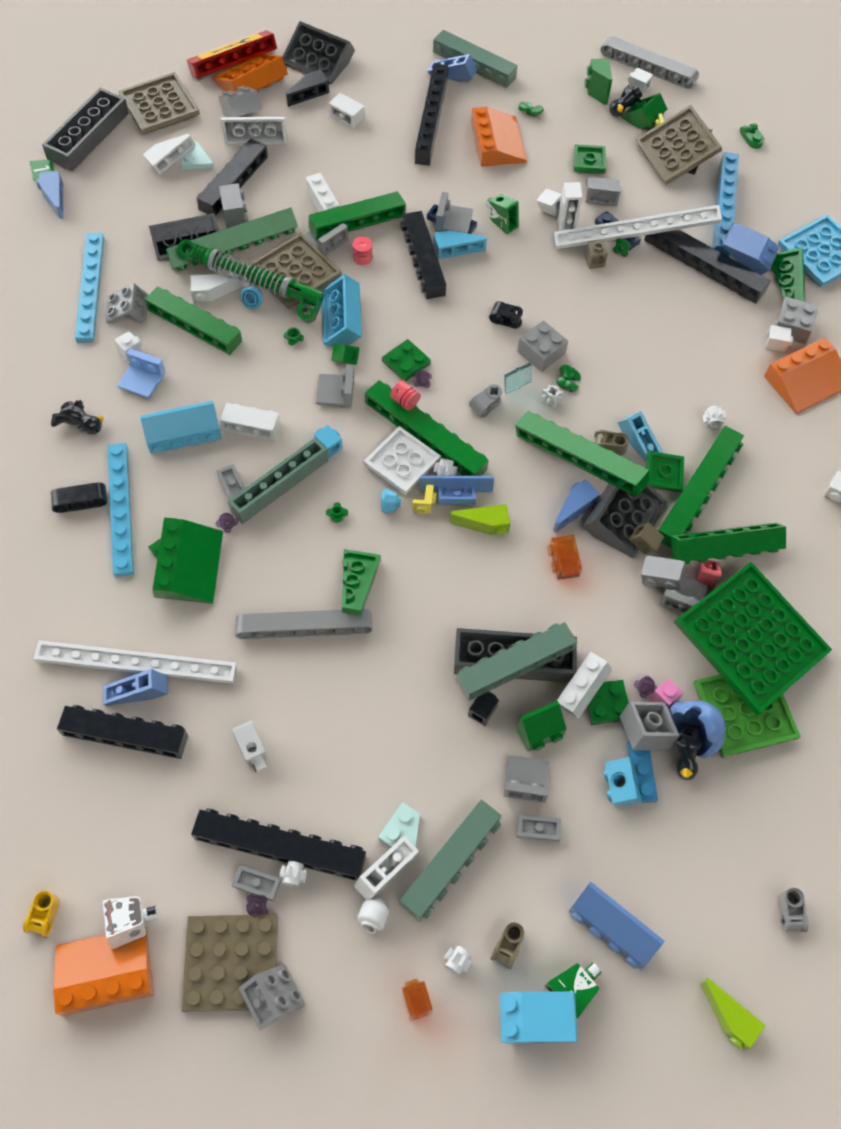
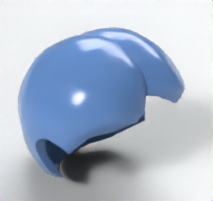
(703, 715)

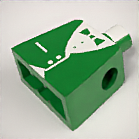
(504, 212)
(578, 981)

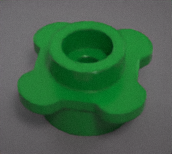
(622, 243)
(293, 336)
(339, 516)

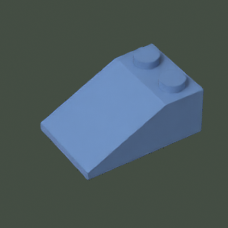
(750, 248)

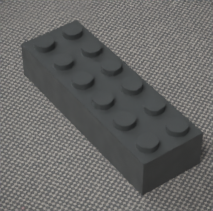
(85, 129)
(476, 644)

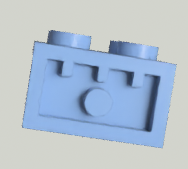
(142, 374)

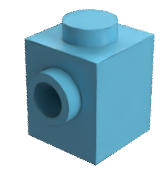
(329, 439)

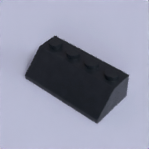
(173, 232)

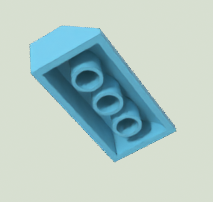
(341, 312)
(181, 427)

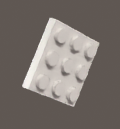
(402, 460)

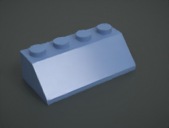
(616, 926)

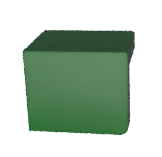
(345, 354)

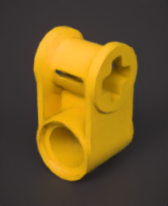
(41, 915)

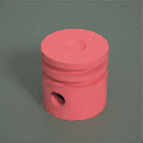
(362, 250)
(407, 397)

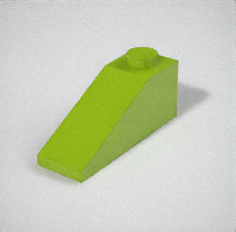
(483, 519)
(734, 1019)

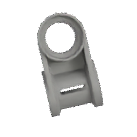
(486, 400)
(793, 915)

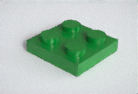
(589, 158)
(406, 360)
(665, 471)
(608, 703)

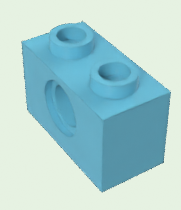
(627, 794)

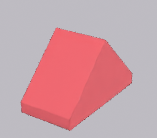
(709, 573)

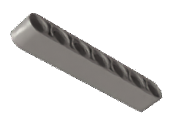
(650, 62)
(302, 624)

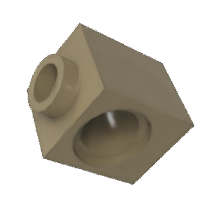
(596, 254)
(646, 538)

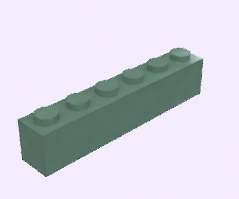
(487, 63)
(278, 480)
(516, 661)
(449, 861)

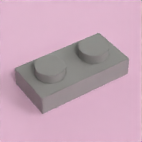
(230, 480)
(539, 828)
(256, 882)

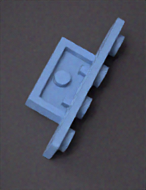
(457, 489)

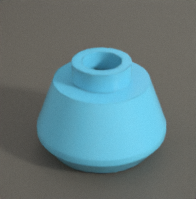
(251, 297)
(389, 501)

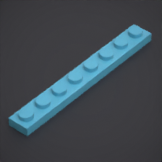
(89, 288)
(120, 510)

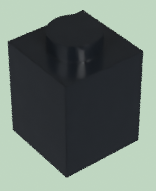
(483, 708)

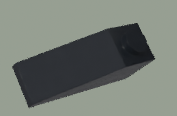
(309, 87)

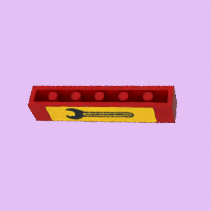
(232, 54)

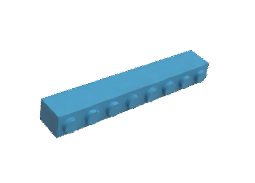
(725, 198)

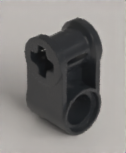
(505, 313)

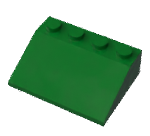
(187, 561)

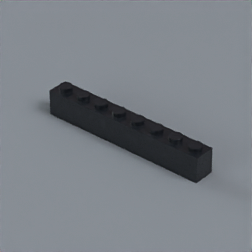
(431, 114)
(711, 263)
(278, 844)

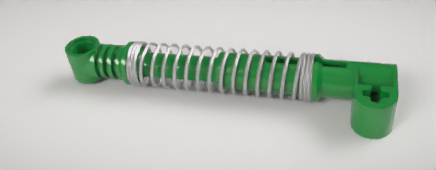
(213, 259)

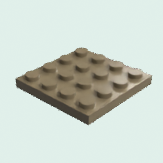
(159, 103)
(678, 144)
(301, 261)
(223, 956)

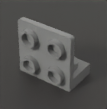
(602, 191)
(452, 217)
(331, 240)
(127, 301)
(335, 388)
(690, 594)
(526, 779)
(271, 995)

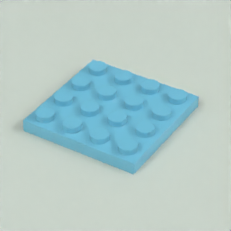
(821, 248)

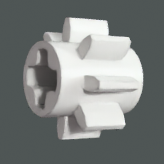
(552, 396)
(714, 416)
(445, 467)
(293, 874)
(458, 960)

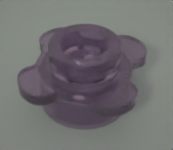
(422, 379)
(227, 517)
(645, 681)
(251, 907)

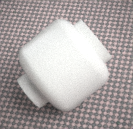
(373, 915)

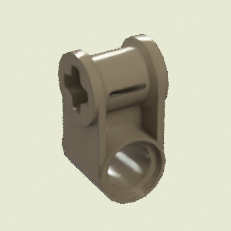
(612, 440)
(508, 946)

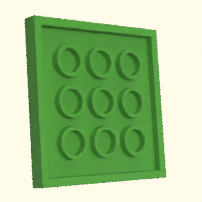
(743, 728)

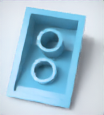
(538, 1017)

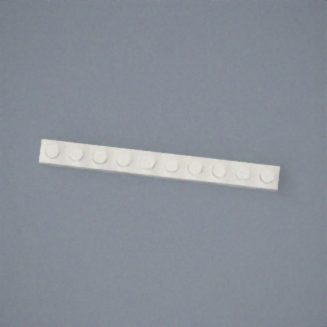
(638, 227)
(135, 661)

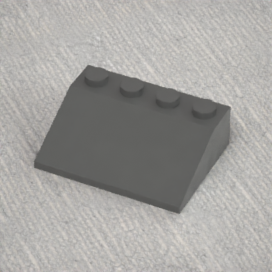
(316, 50)
(620, 513)

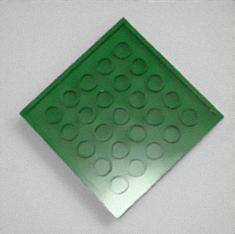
(753, 637)

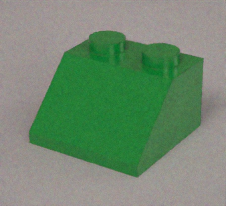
(599, 80)
(646, 112)
(542, 727)

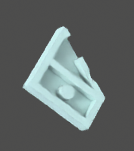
(196, 159)
(403, 823)

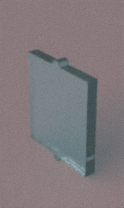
(518, 378)

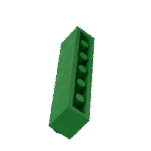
(358, 214)
(193, 320)
(728, 542)

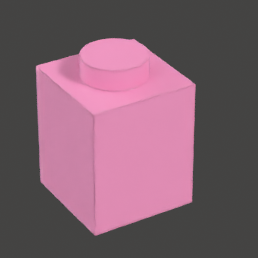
(667, 693)

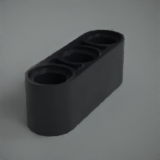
(78, 497)

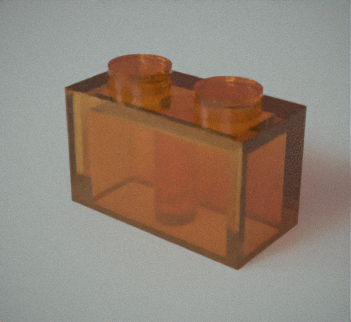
(565, 557)
(416, 999)

